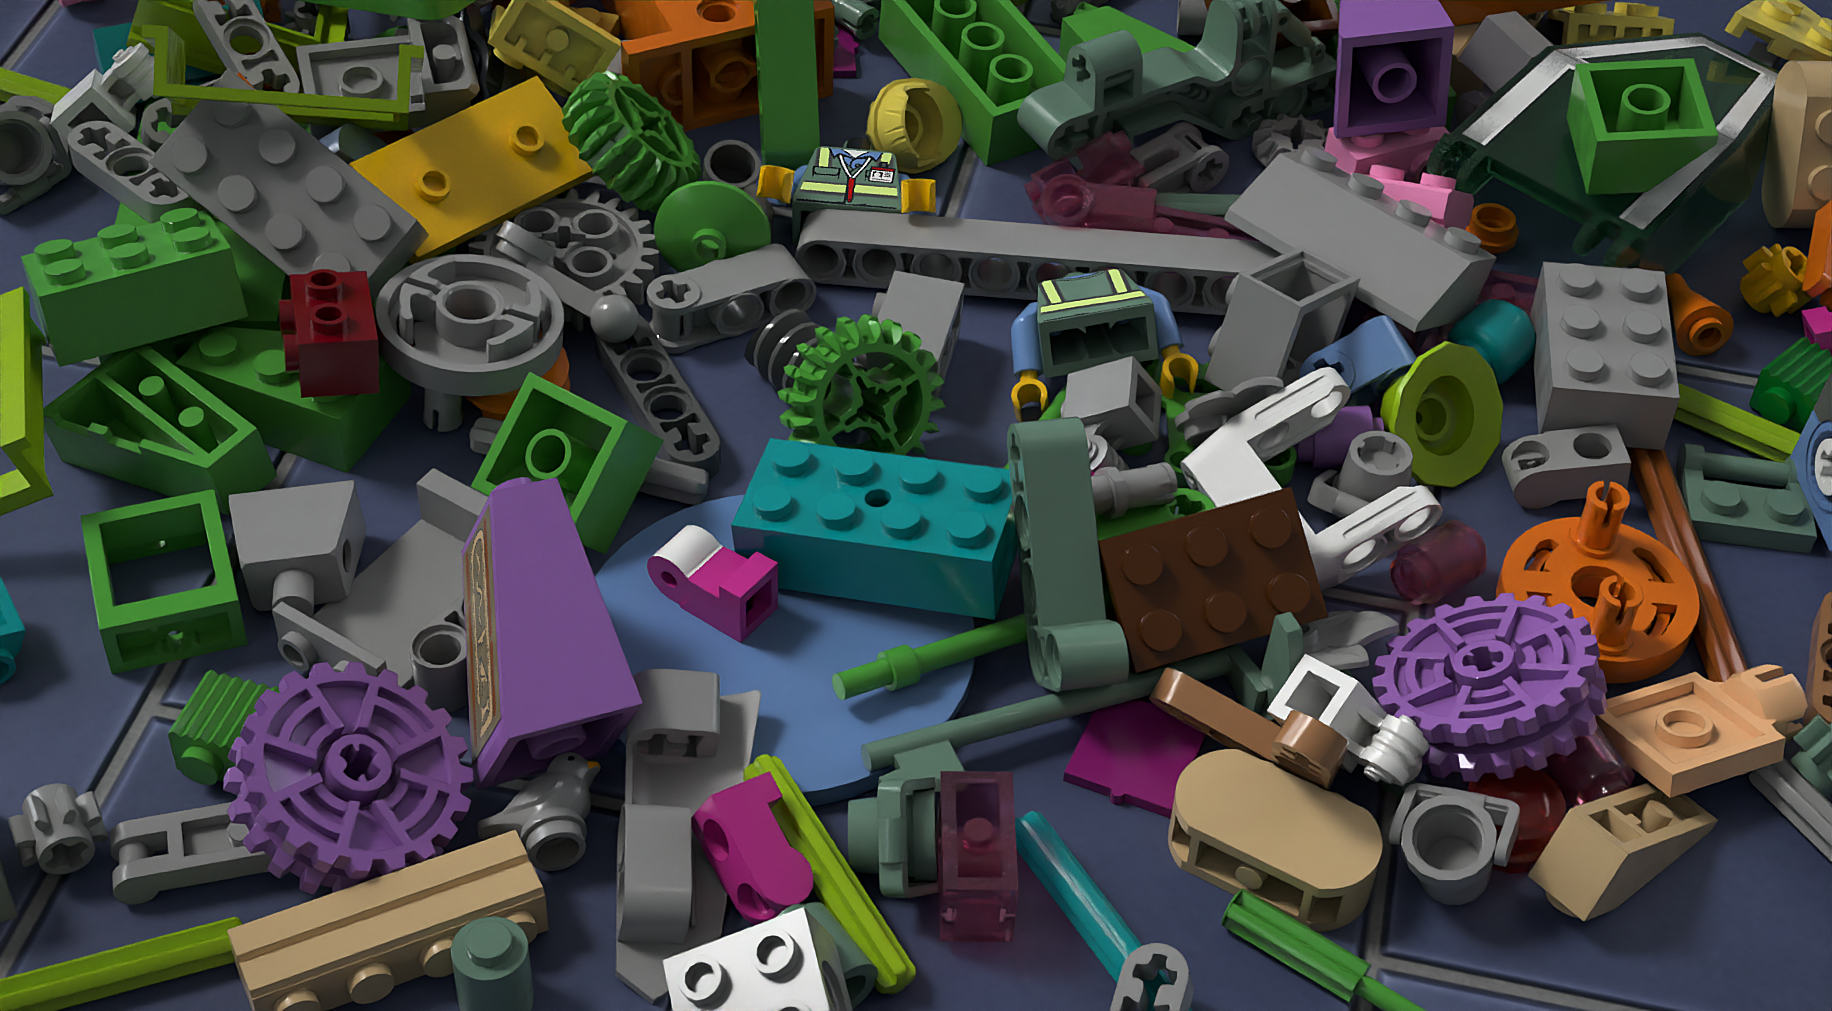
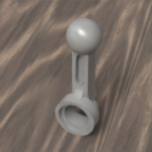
(611, 316)

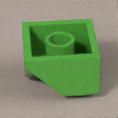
(1637, 122)
(587, 448)

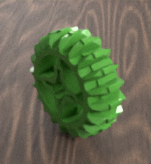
(629, 140)
(903, 380)

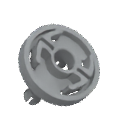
(462, 355)

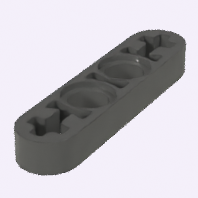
(664, 392)

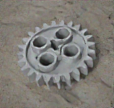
(593, 243)

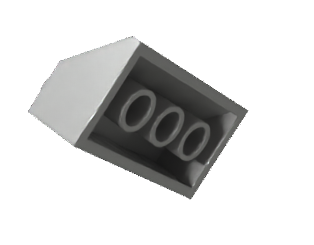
(1404, 259)

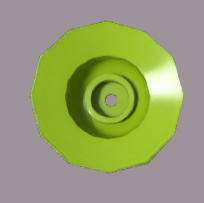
(1446, 414)

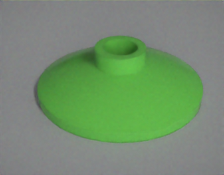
(709, 213)

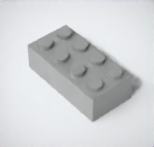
(286, 191)

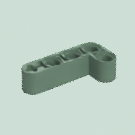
(1060, 558)

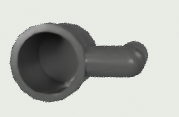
(736, 165)

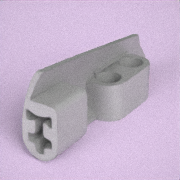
(677, 755)

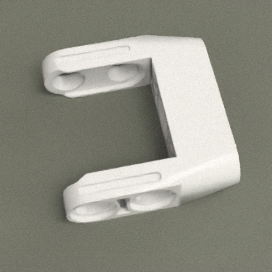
(1232, 468)

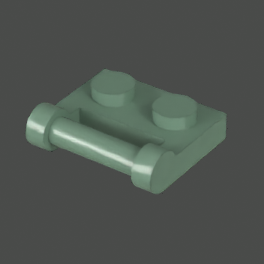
(1742, 512)

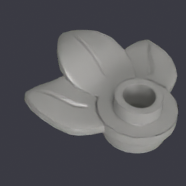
(1211, 411)
(1343, 634)

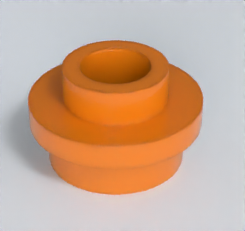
(1494, 227)

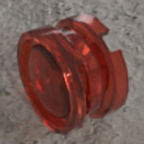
(1540, 812)

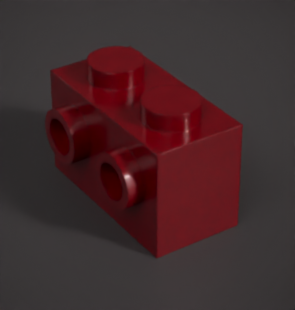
(330, 333)

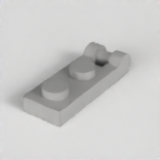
(200, 849)

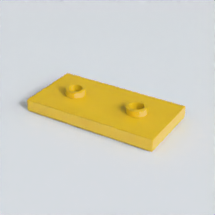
(478, 166)

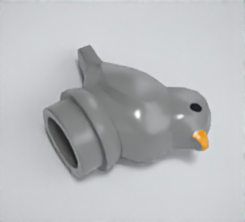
(549, 813)

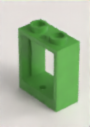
(139, 631)

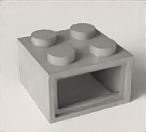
(1279, 318)

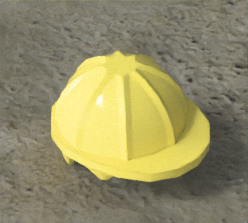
(915, 123)

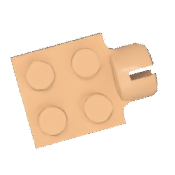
(1705, 730)

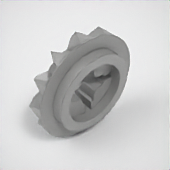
(1277, 134)

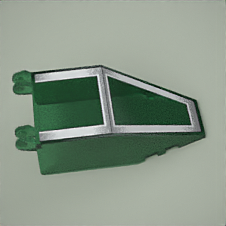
(1528, 144)

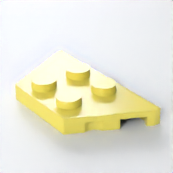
(1788, 27)

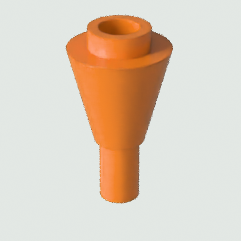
(1698, 322)

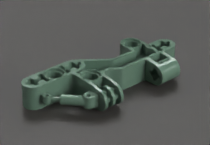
(1219, 85)

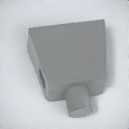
(298, 543)

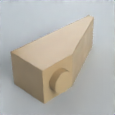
(1616, 847)

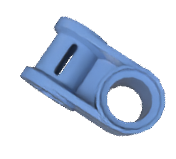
(1366, 359)

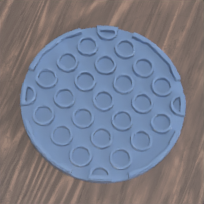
(788, 661)

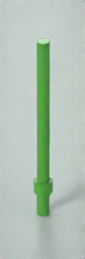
(904, 665)

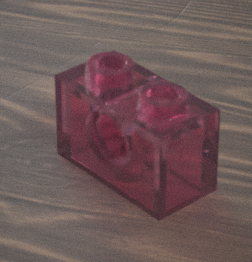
(976, 857)

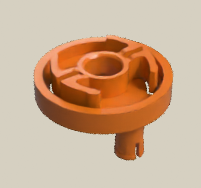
(1626, 570)

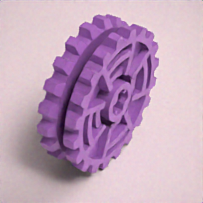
(1494, 684)
(346, 777)

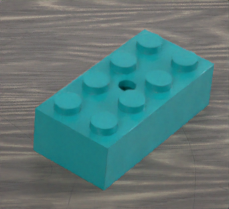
(881, 527)

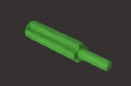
(1308, 952)

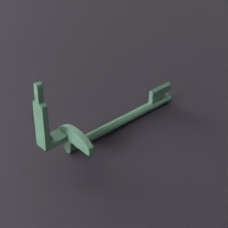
(932, 748)

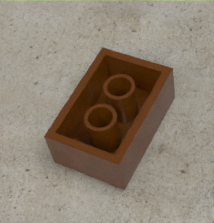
(1209, 579)

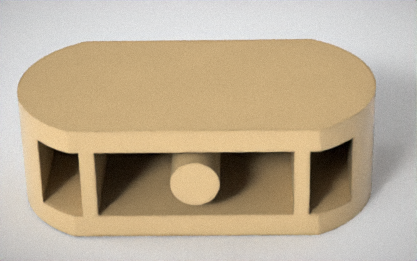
(1799, 145)
(1276, 837)

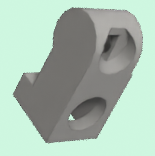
(1565, 464)

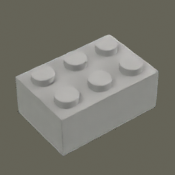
(1604, 352)

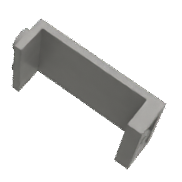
(393, 593)

